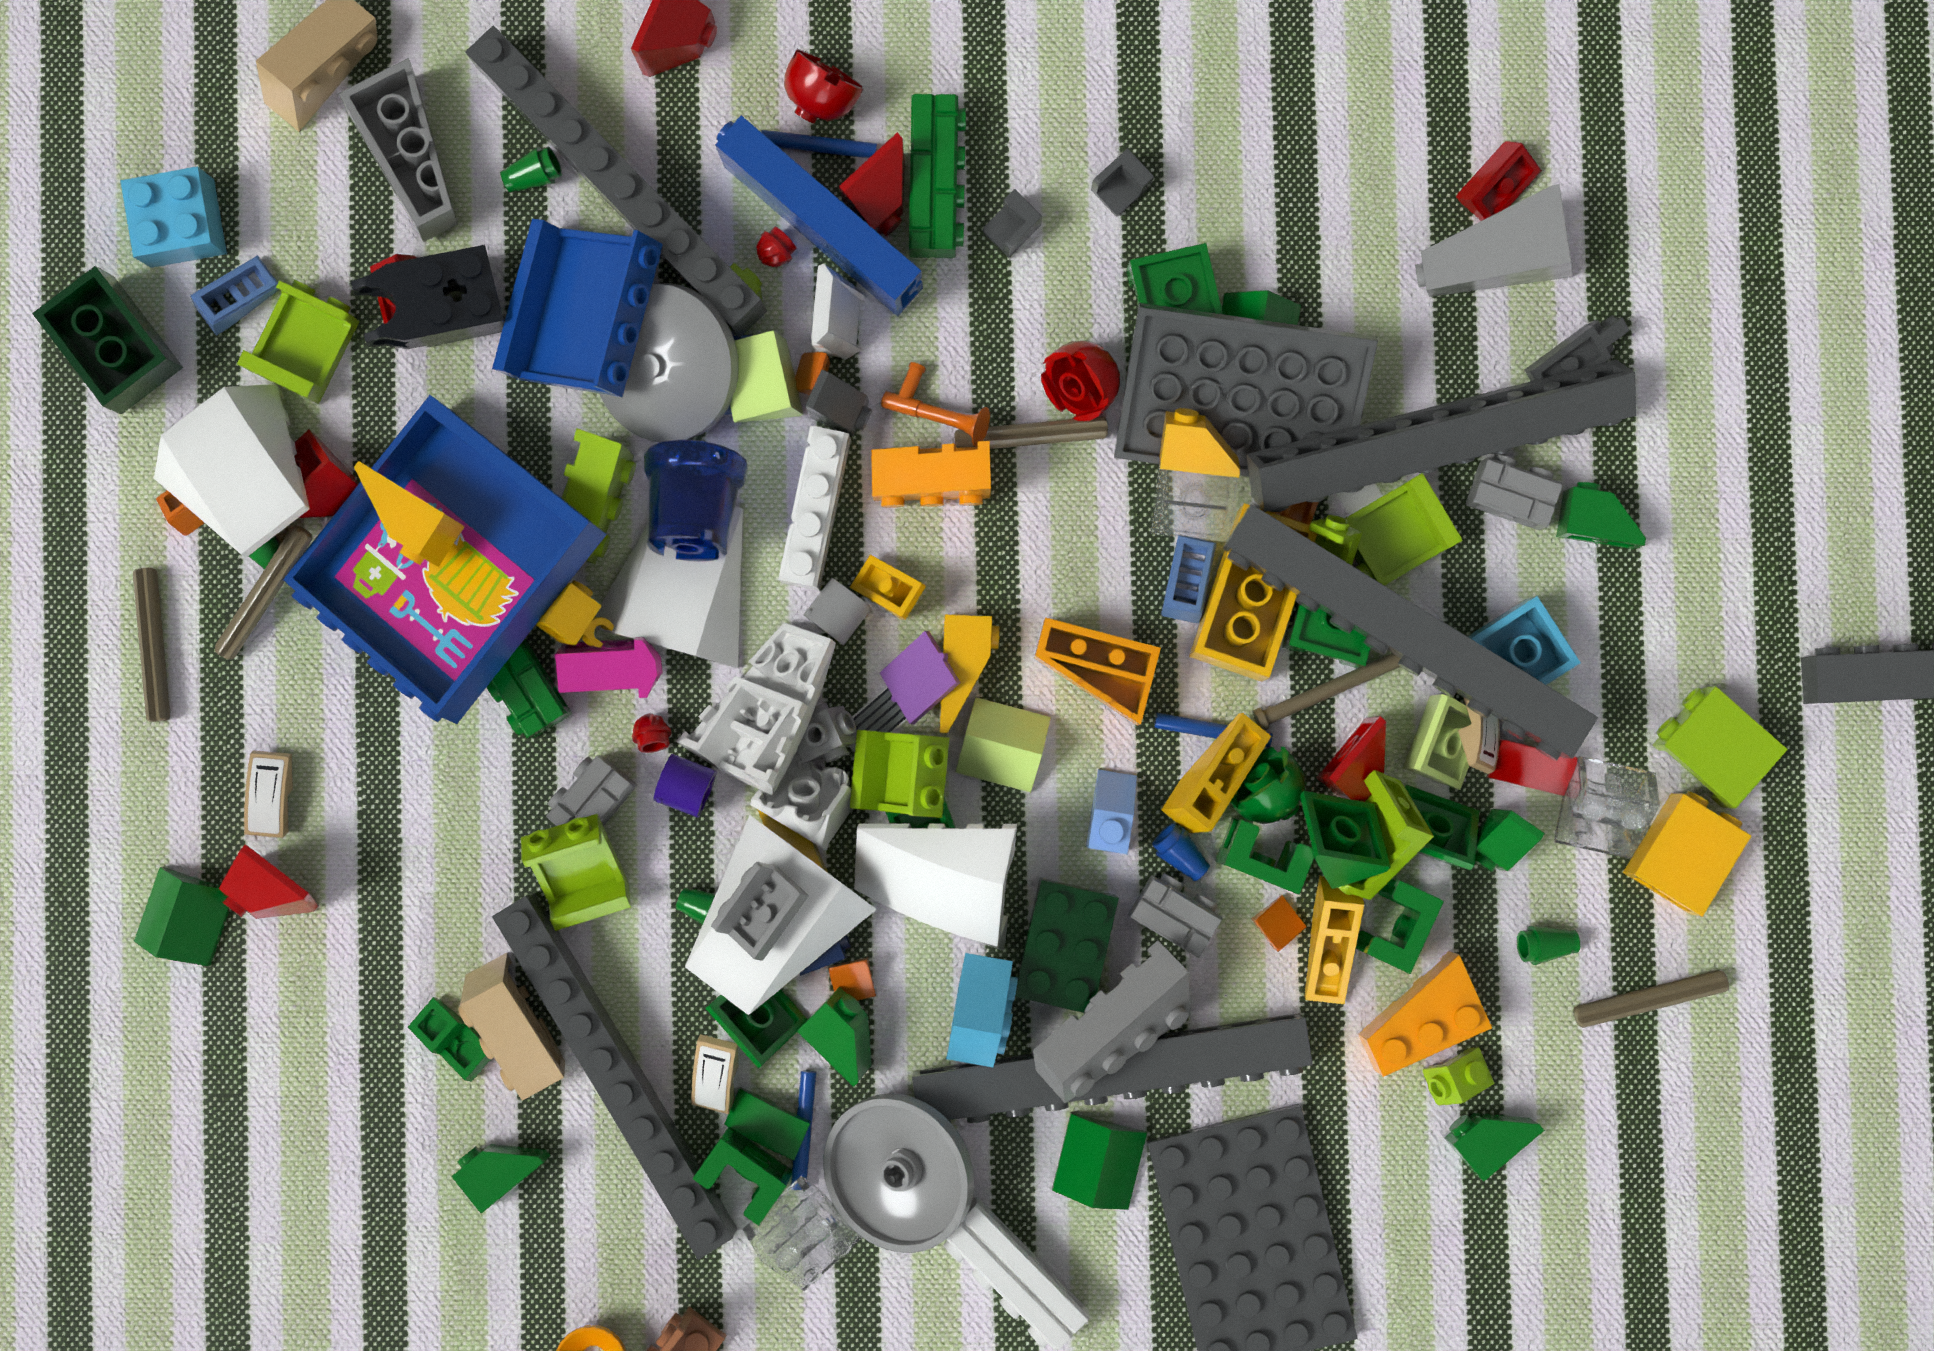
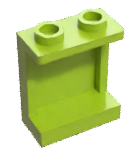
(302, 341)
(1402, 531)
(1719, 745)
(899, 773)
(1401, 828)
(577, 871)

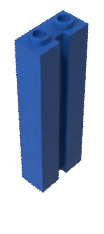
(818, 215)

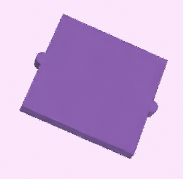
(919, 677)

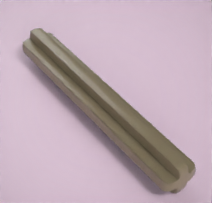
(1038, 433)
(263, 592)
(151, 644)
(1651, 998)

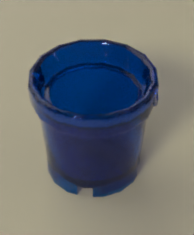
(692, 497)

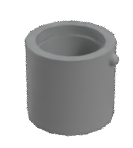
(837, 611)

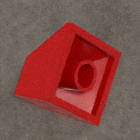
(673, 35)
(877, 187)
(324, 476)
(1356, 760)
(262, 889)

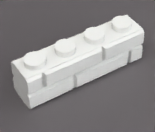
(814, 508)
(1017, 1276)

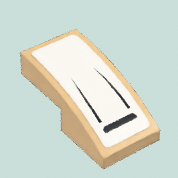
(1481, 741)
(267, 794)
(714, 1074)

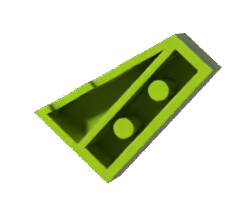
(597, 482)

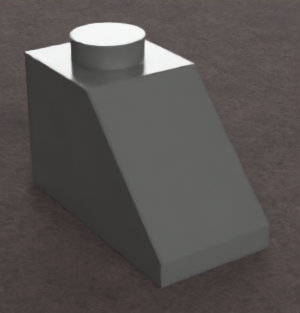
(838, 404)

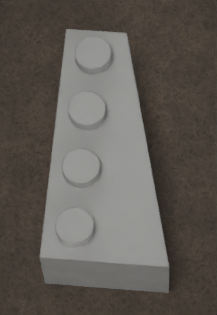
(399, 136)
(1116, 1025)

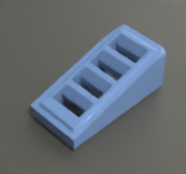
(233, 313)
(1181, 610)

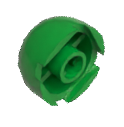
(1271, 788)

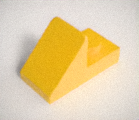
(888, 587)

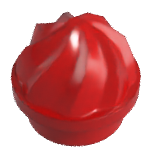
(775, 248)
(651, 733)

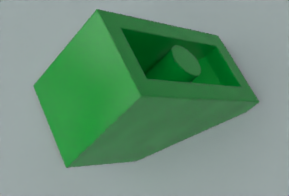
(1597, 518)
(1504, 840)
(840, 1035)
(1490, 1140)
(495, 1171)

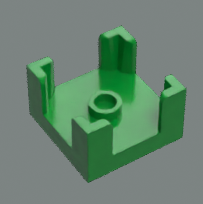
(1176, 279)
(1317, 635)
(1290, 869)
(1409, 929)
(752, 1164)

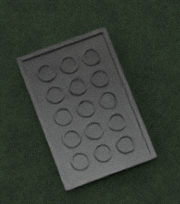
(1248, 377)
(1252, 1235)

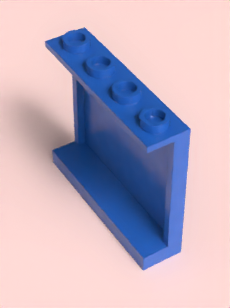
(577, 308)

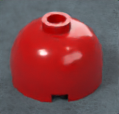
(819, 89)
(1081, 379)

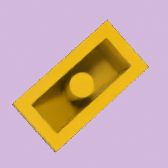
(1195, 446)

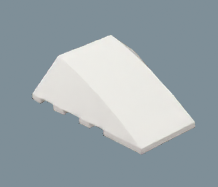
(235, 465)
(680, 602)
(766, 711)
(939, 875)
(819, 924)

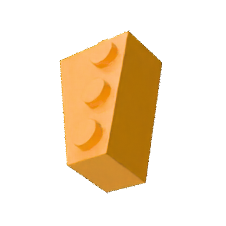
(931, 475)
(1100, 664)
(1426, 1019)

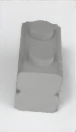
(1514, 492)
(597, 789)
(1175, 915)

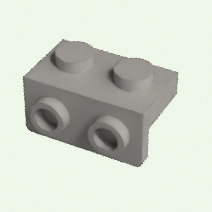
(760, 909)

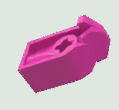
(611, 667)

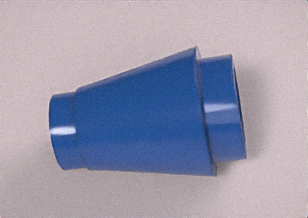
(1180, 851)

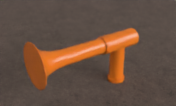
(973, 424)

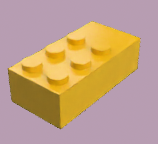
(1245, 615)

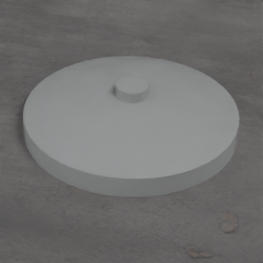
(679, 369)
(898, 1173)

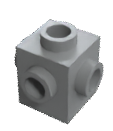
(827, 734)

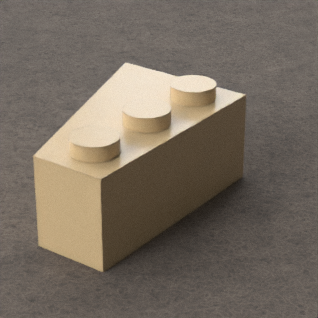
(315, 59)
(510, 1029)

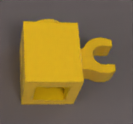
(574, 616)

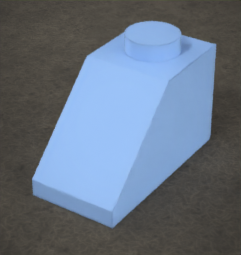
(1112, 812)

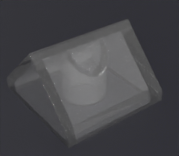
(1194, 505)

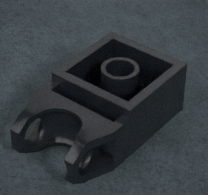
(424, 310)

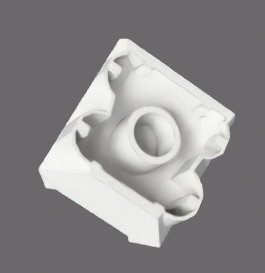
(835, 314)
(808, 801)

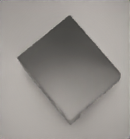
(1122, 182)
(1013, 223)

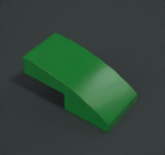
(450, 1037)
(767, 1123)

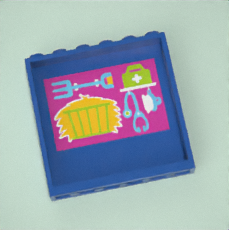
(458, 622)

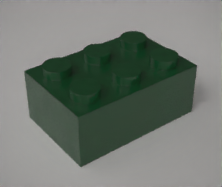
(107, 340)
(1065, 945)

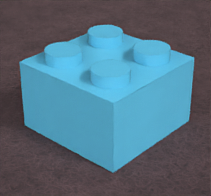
(173, 217)
(1529, 641)
(982, 1010)

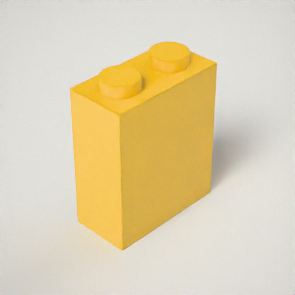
(1688, 852)

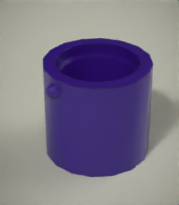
(684, 785)

